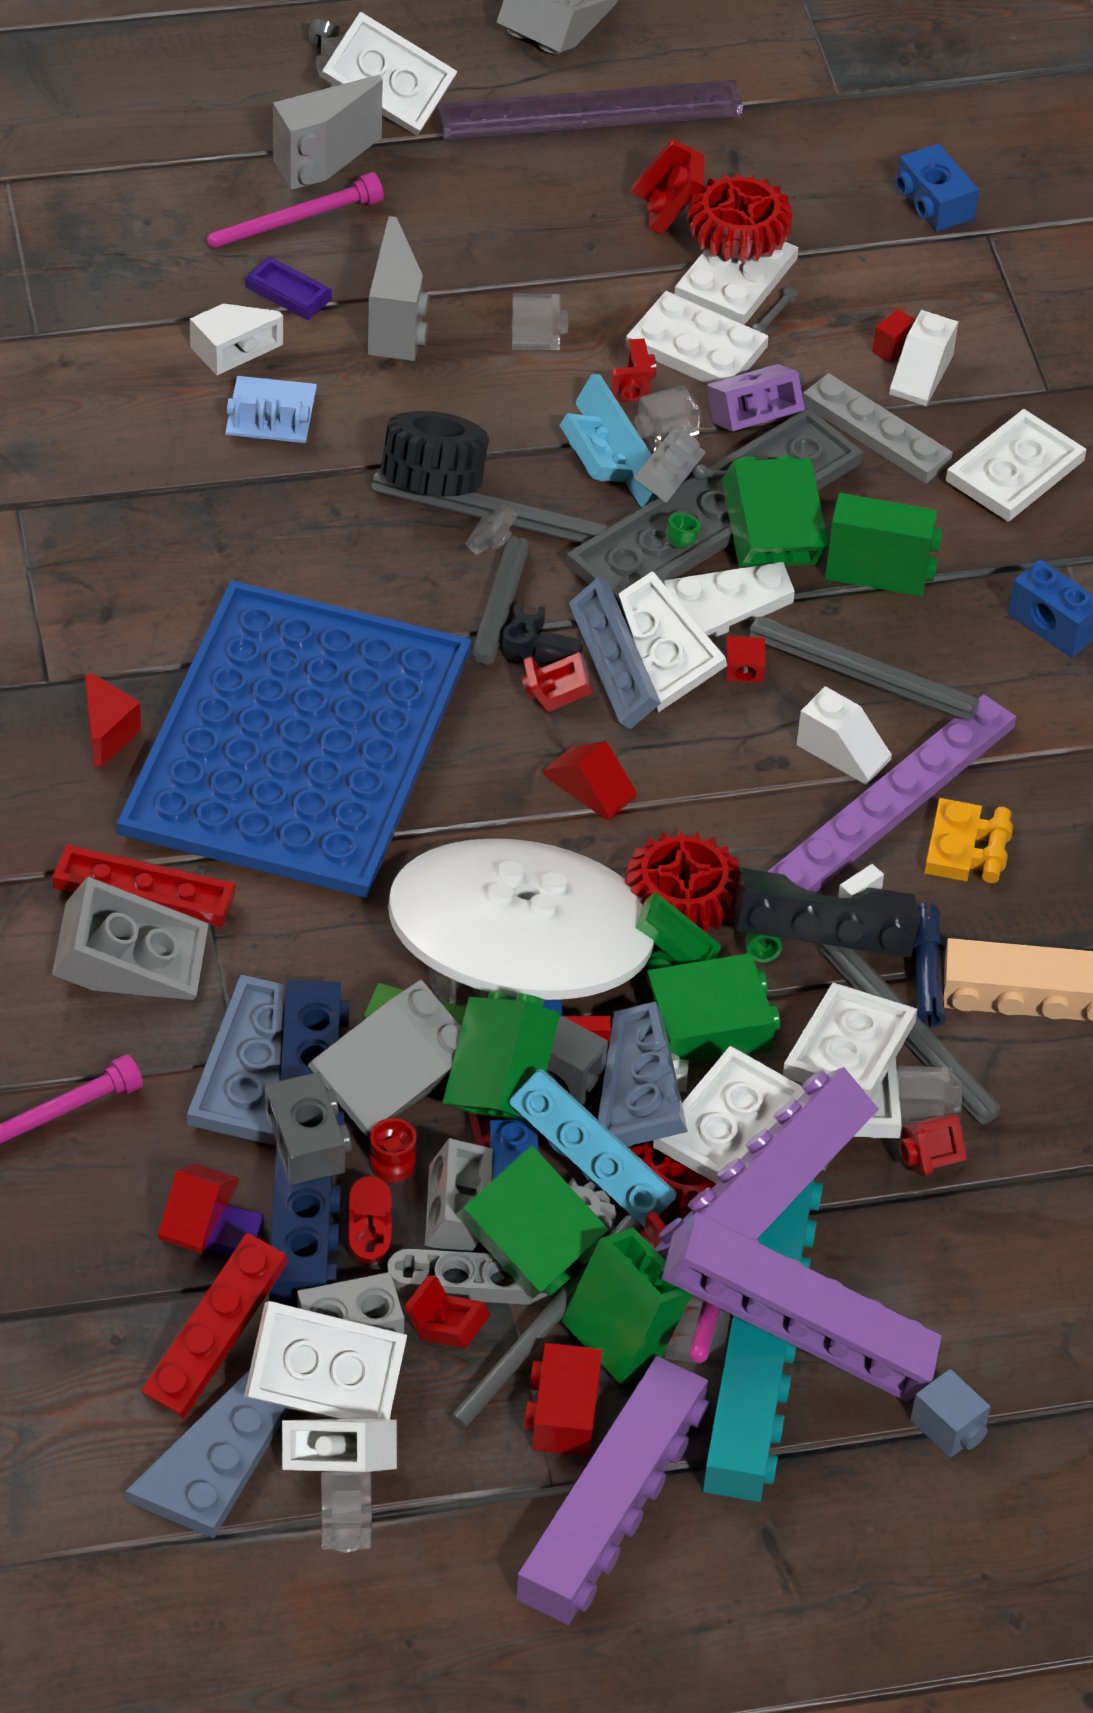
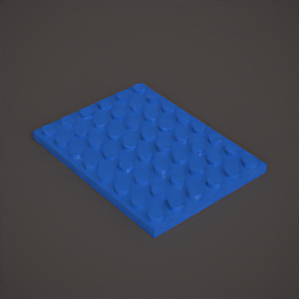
(296, 738)

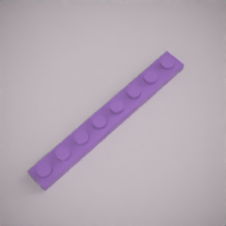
(895, 796)

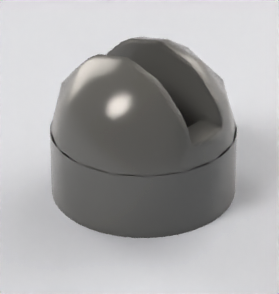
(321, 30)

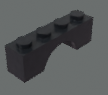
(779, 908)

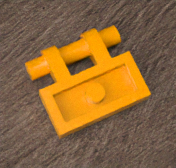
(954, 838)

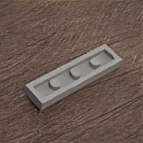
(877, 428)

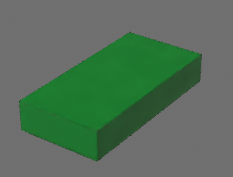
(675, 932)

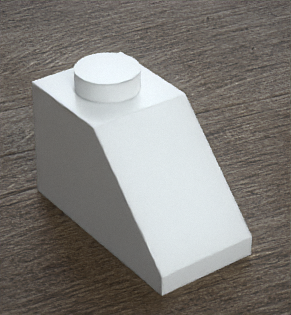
(234, 335)
(924, 357)
(842, 736)
(339, 1445)

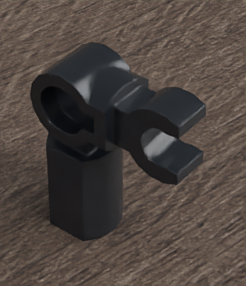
(522, 641)

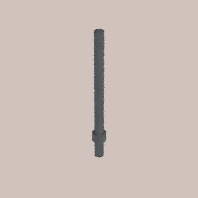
(525, 1344)

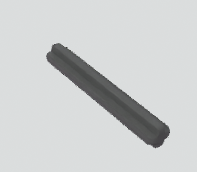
(500, 601)

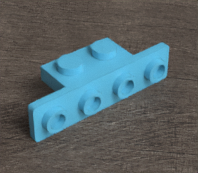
(607, 439)
(592, 1147)

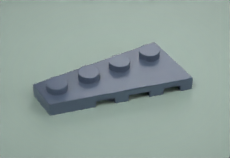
(241, 1063)
(640, 1079)
(210, 1463)

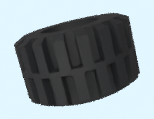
(434, 453)

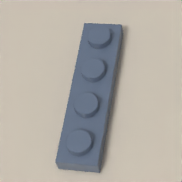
(614, 653)

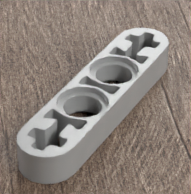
(476, 1287)

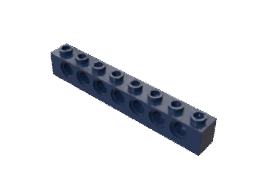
(310, 1027)

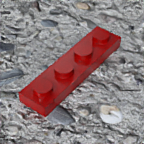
(179, 890)
(215, 1325)

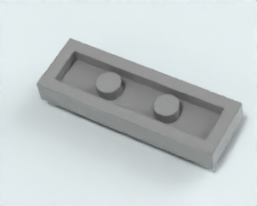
(670, 464)

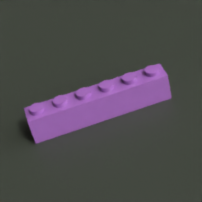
(784, 1157)
(801, 1306)
(612, 1491)

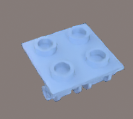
(270, 409)

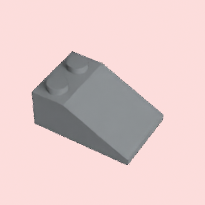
(553, 23)
(325, 130)
(397, 299)
(128, 944)
(391, 1057)

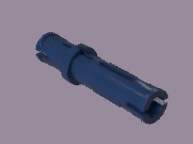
(928, 967)

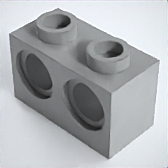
(454, 1180)
(357, 1301)

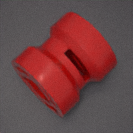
(392, 1150)

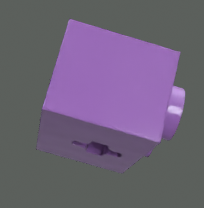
(755, 397)

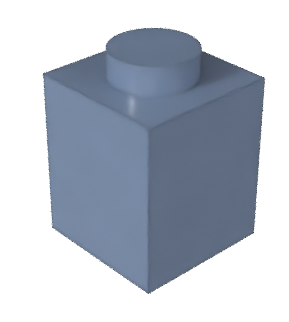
(951, 1414)

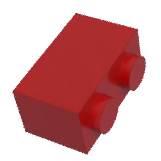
(565, 1399)

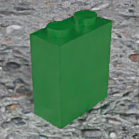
(775, 511)
(883, 544)
(714, 1007)
(498, 1052)
(533, 1223)
(625, 1305)

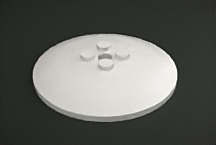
(519, 918)

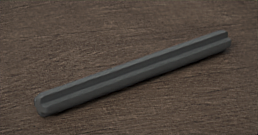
(480, 505)
(866, 668)
(921, 1038)

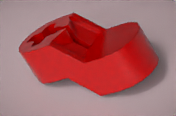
(367, 1242)

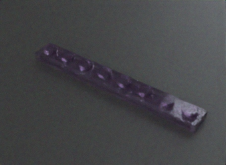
(589, 109)

